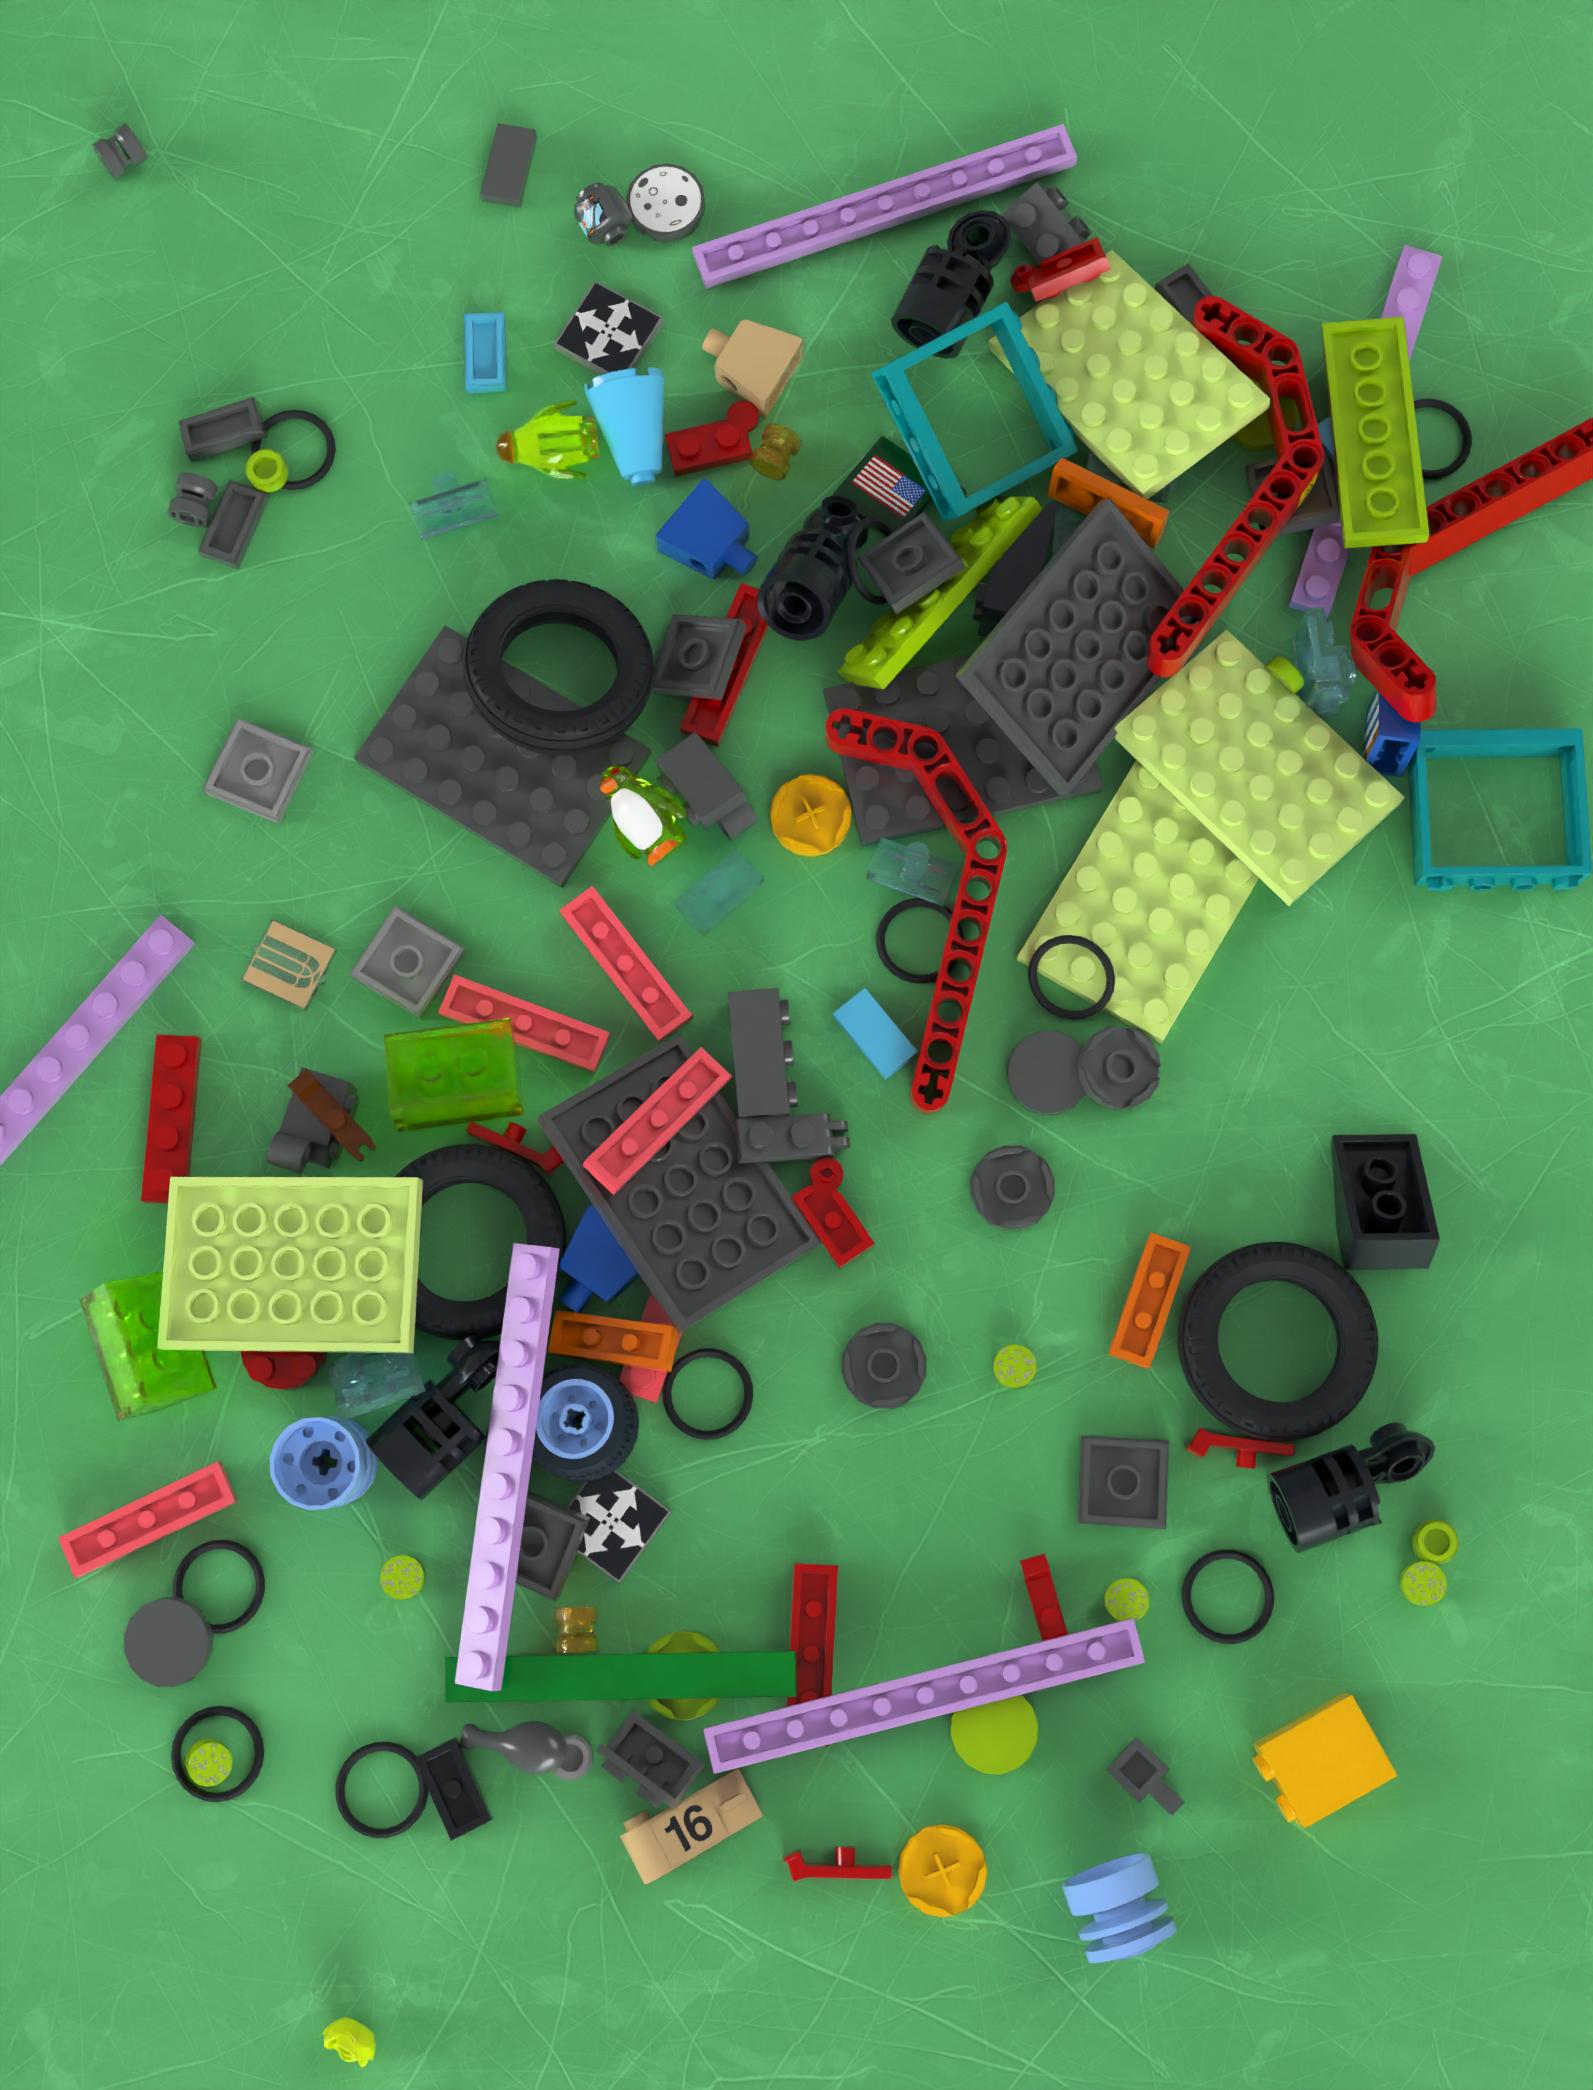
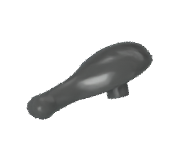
(527, 1746)

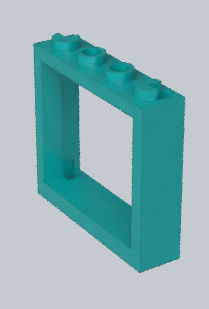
(919, 434)
(1499, 743)

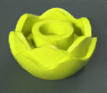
(351, 2040)

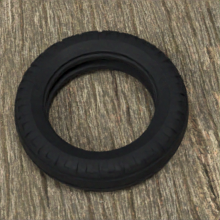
(569, 604)
(538, 1207)
(1332, 1287)

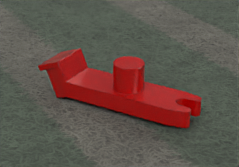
(511, 1143)
(1246, 1448)
(1043, 1597)
(843, 1867)

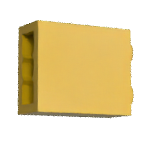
(1323, 1761)

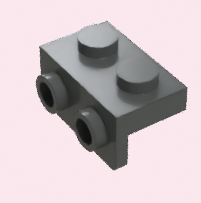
(1044, 222)
(651, 1760)

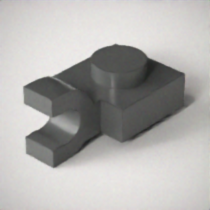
(1142, 1773)

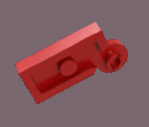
(1062, 270)
(715, 442)
(831, 1215)

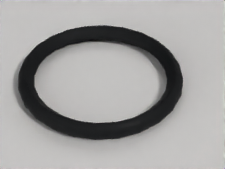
(328, 436)
(1467, 437)
(851, 558)
(880, 939)
(1078, 940)
(748, 1393)
(252, 1560)
(1199, 1626)
(176, 1750)
(340, 1791)

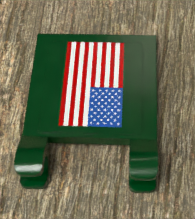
(887, 486)

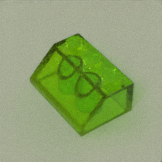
(453, 1075)
(125, 1333)

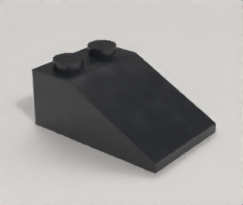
(1014, 571)
(1382, 1202)

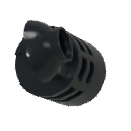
(952, 282)
(811, 572)
(440, 1418)
(1338, 1489)

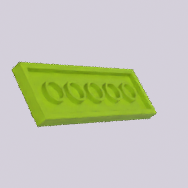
(1374, 433)
(901, 635)

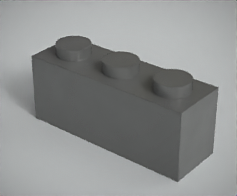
(761, 1053)

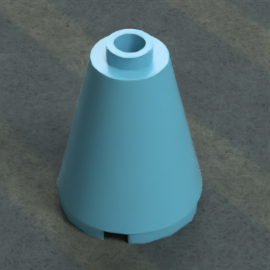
(631, 420)

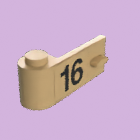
(696, 1824)

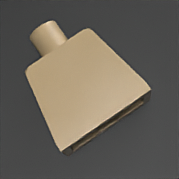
(754, 362)

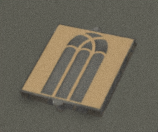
(289, 965)

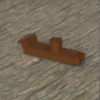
(331, 1114)

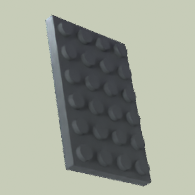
(1076, 648)
(516, 799)
(891, 800)
(692, 1214)

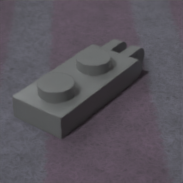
(788, 1137)

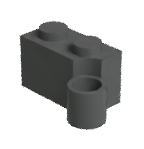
(704, 787)
(303, 1136)

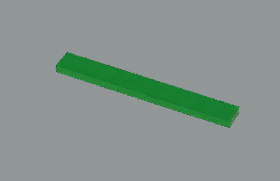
(635, 1677)

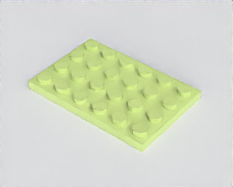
(1136, 377)
(1257, 767)
(1155, 900)
(291, 1264)

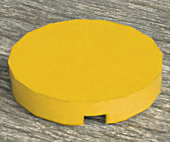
(810, 815)
(942, 1870)

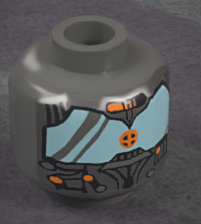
(602, 214)

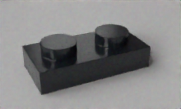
(453, 1788)

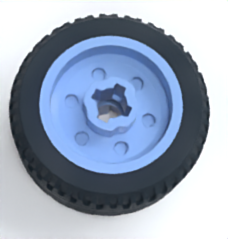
(608, 1423)

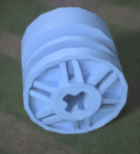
(299, 1465)
(1122, 1918)

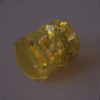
(775, 451)
(576, 1629)

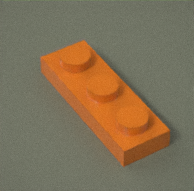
(1085, 489)
(1149, 1300)
(613, 1340)

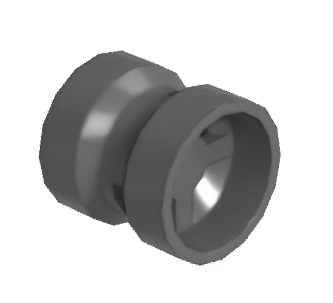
(112, 156)
(192, 499)

